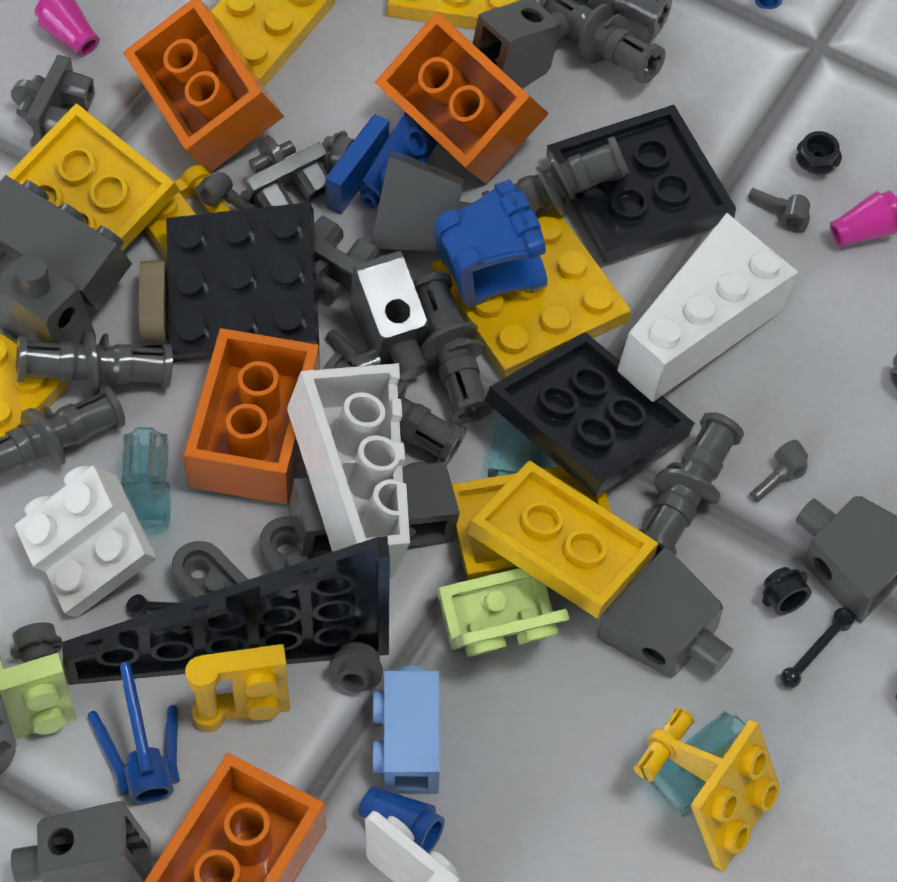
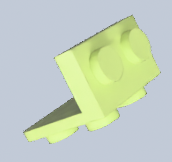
(495, 607)
(36, 696)

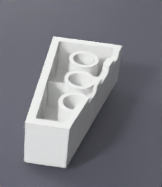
(707, 308)
(354, 453)

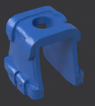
(492, 245)

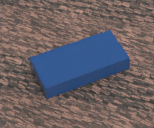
(348, 173)

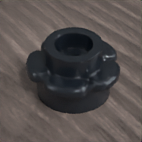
(821, 145)
(786, 590)

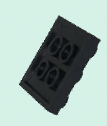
(668, 187)
(241, 275)
(588, 414)

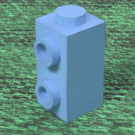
(411, 731)

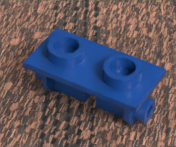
(405, 138)

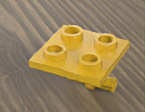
(735, 786)

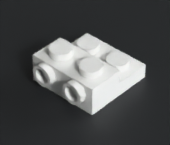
(85, 538)

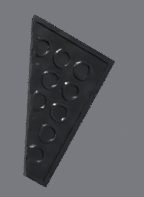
(303, 606)

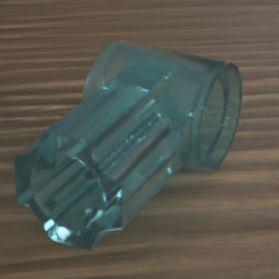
(146, 476)
(681, 786)

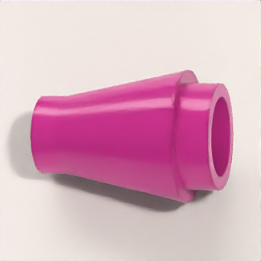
(68, 24)
(868, 220)

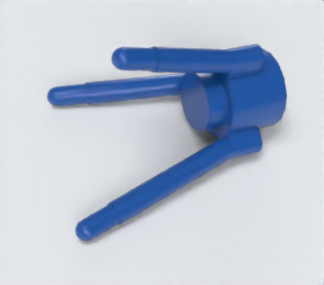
(148, 774)

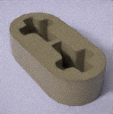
(153, 302)

